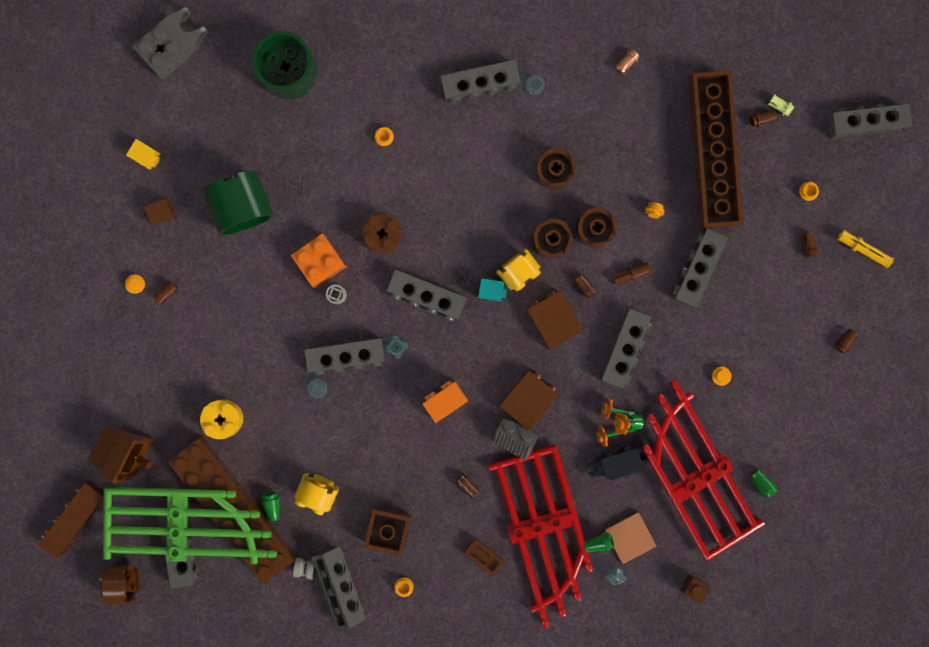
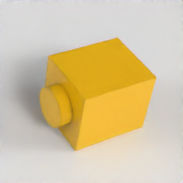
(143, 154)

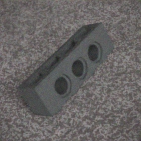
(507, 69)
(899, 113)
(716, 243)
(401, 279)
(643, 323)
(315, 355)
(177, 576)
(338, 588)

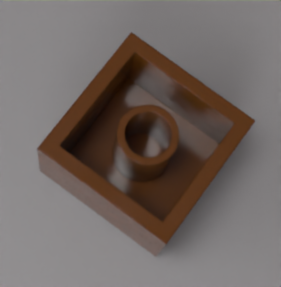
(387, 530)

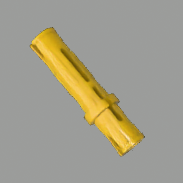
(859, 245)

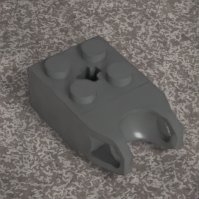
(173, 39)

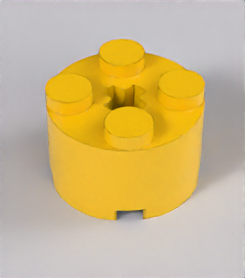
(519, 270)
(218, 429)
(316, 493)

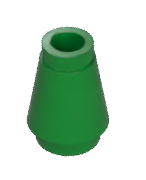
(764, 484)
(270, 503)
(601, 542)

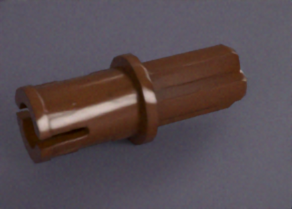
(631, 274)

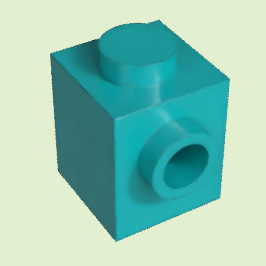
(492, 290)

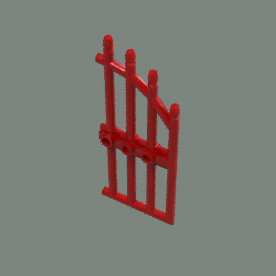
(698, 479)
(541, 525)

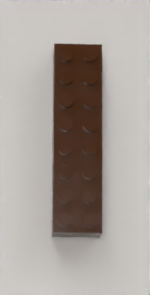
(715, 150)
(203, 469)

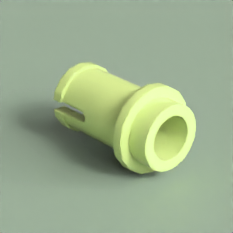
(781, 105)

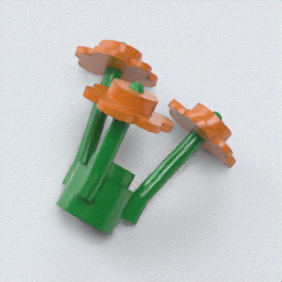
(623, 424)

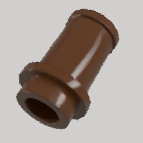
(762, 118)
(809, 245)
(585, 286)
(165, 292)
(846, 341)
(467, 486)

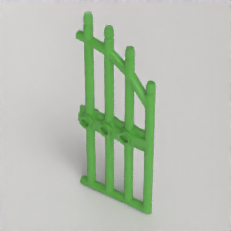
(177, 529)

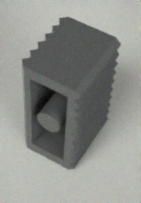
(515, 439)

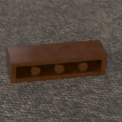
(72, 520)

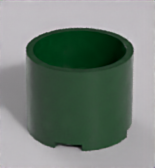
(274, 54)
(237, 203)

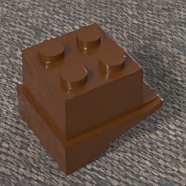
(120, 454)

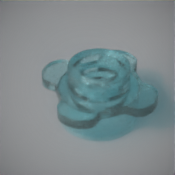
(391, 347)
(616, 576)

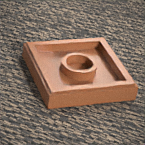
(631, 537)

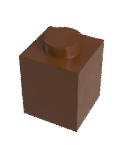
(159, 212)
(695, 589)

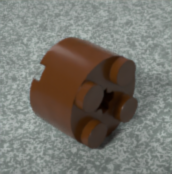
(562, 160)
(601, 218)
(376, 225)
(562, 235)
(119, 584)

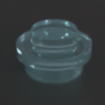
(535, 85)
(317, 388)

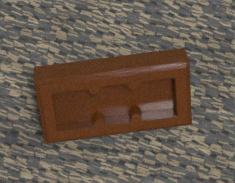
(484, 557)

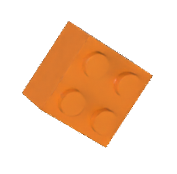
(318, 261)
(445, 401)

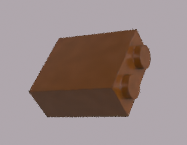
(554, 319)
(529, 399)

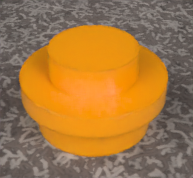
(384, 136)
(808, 191)
(654, 210)
(135, 284)
(721, 376)
(403, 587)

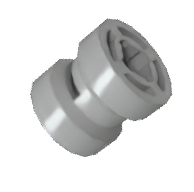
(338, 296)
(299, 568)

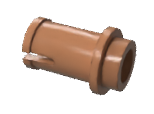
(627, 61)

